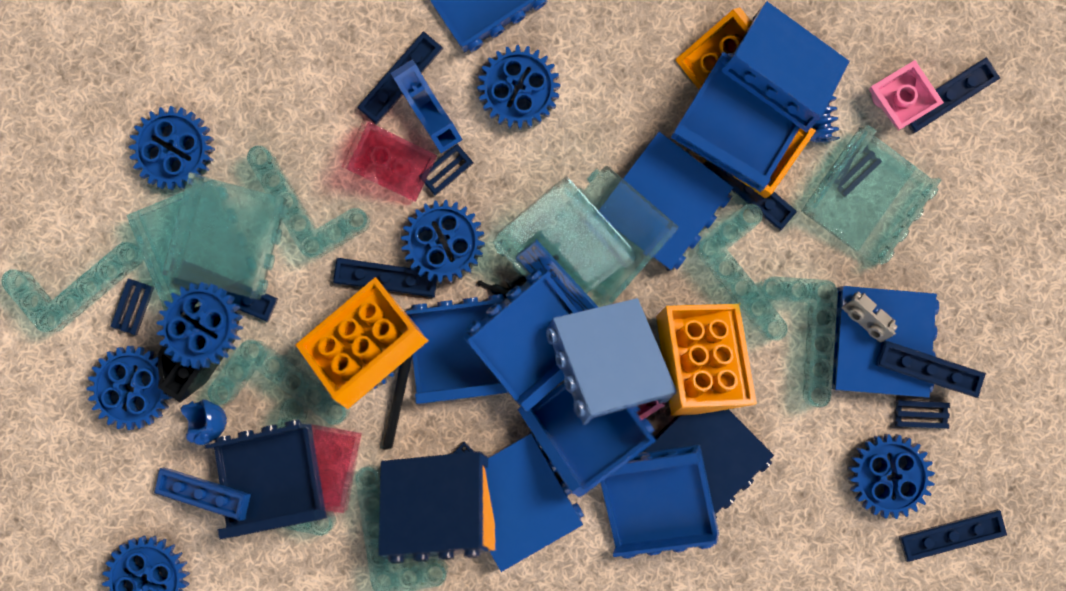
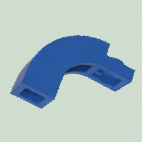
(426, 106)

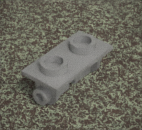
(878, 325)

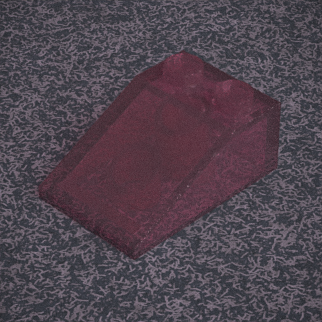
(389, 160)
(337, 461)

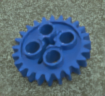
(498, 77)
(183, 128)
(422, 251)
(212, 304)
(108, 381)
(914, 472)
(154, 556)

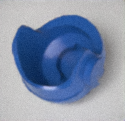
(204, 421)

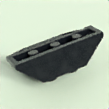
(180, 380)

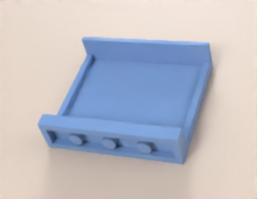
(609, 359)

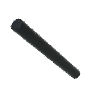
(397, 403)

